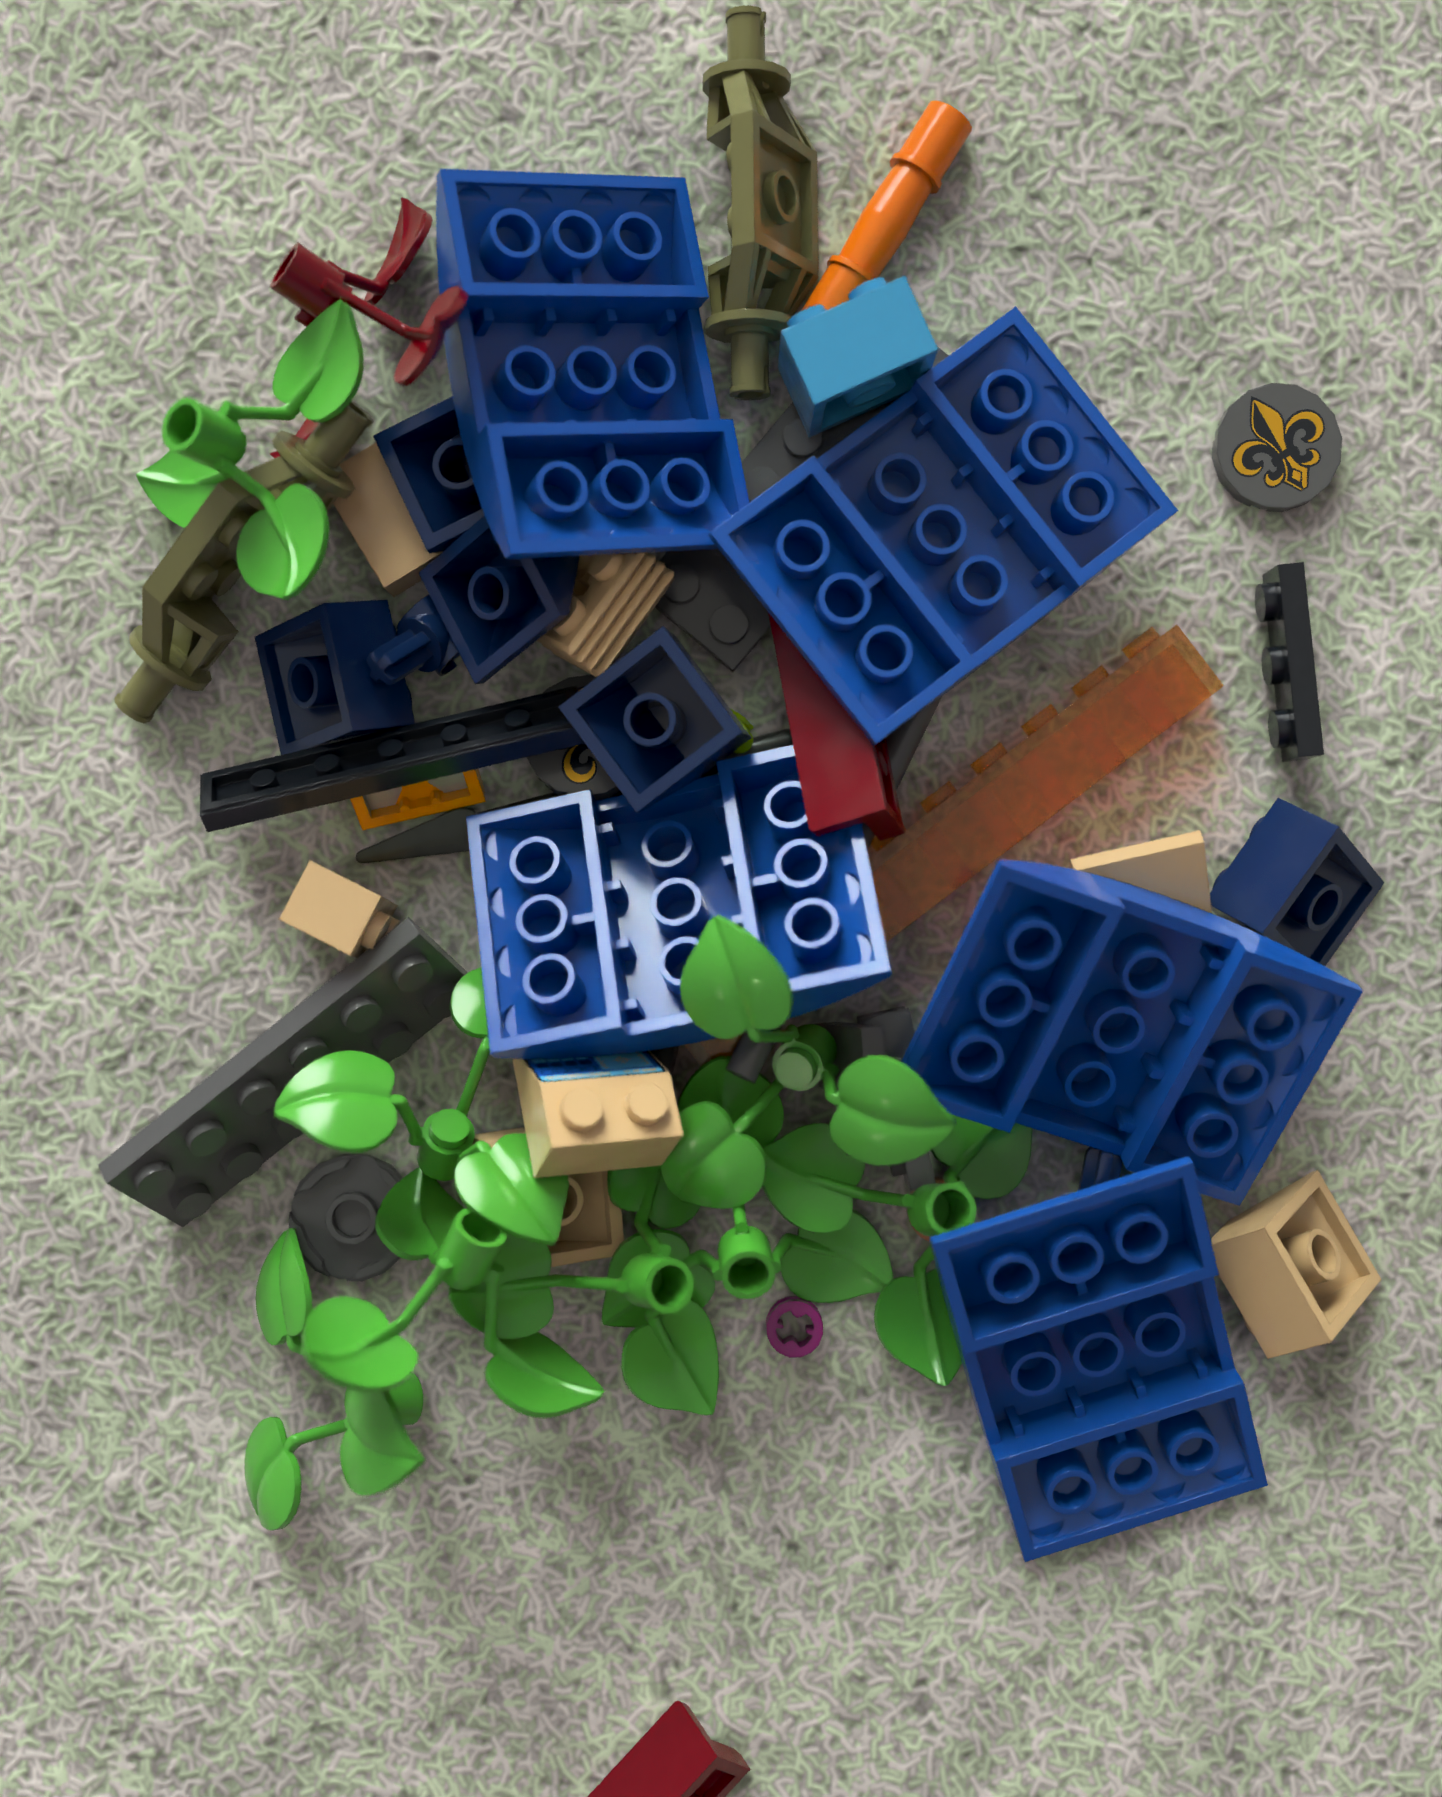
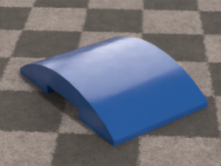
(584, 362)
(944, 526)
(602, 905)
(1127, 1024)
(1100, 1358)

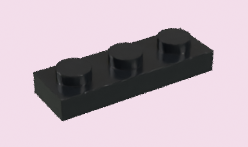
(1290, 663)

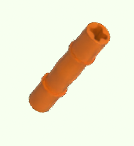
(896, 203)

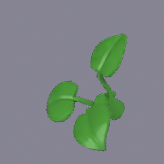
(289, 538)
(882, 1104)
(350, 1108)
(815, 1188)
(812, 1264)
(364, 1353)
(662, 1362)
(375, 1444)

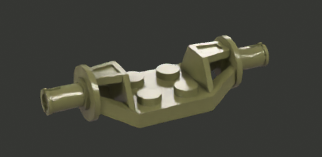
(771, 203)
(204, 563)

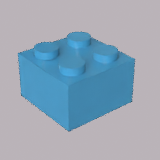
(854, 353)

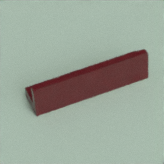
(837, 765)
(675, 1761)

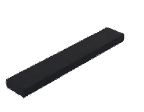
(386, 760)

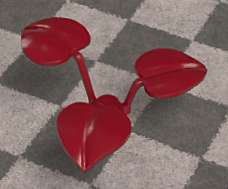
(318, 284)

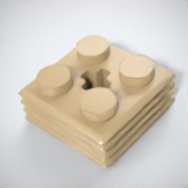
(607, 608)

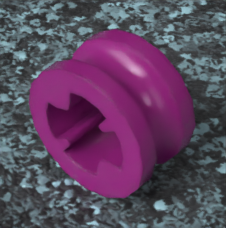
(789, 1345)

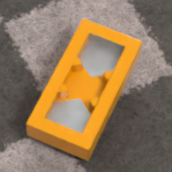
(419, 799)

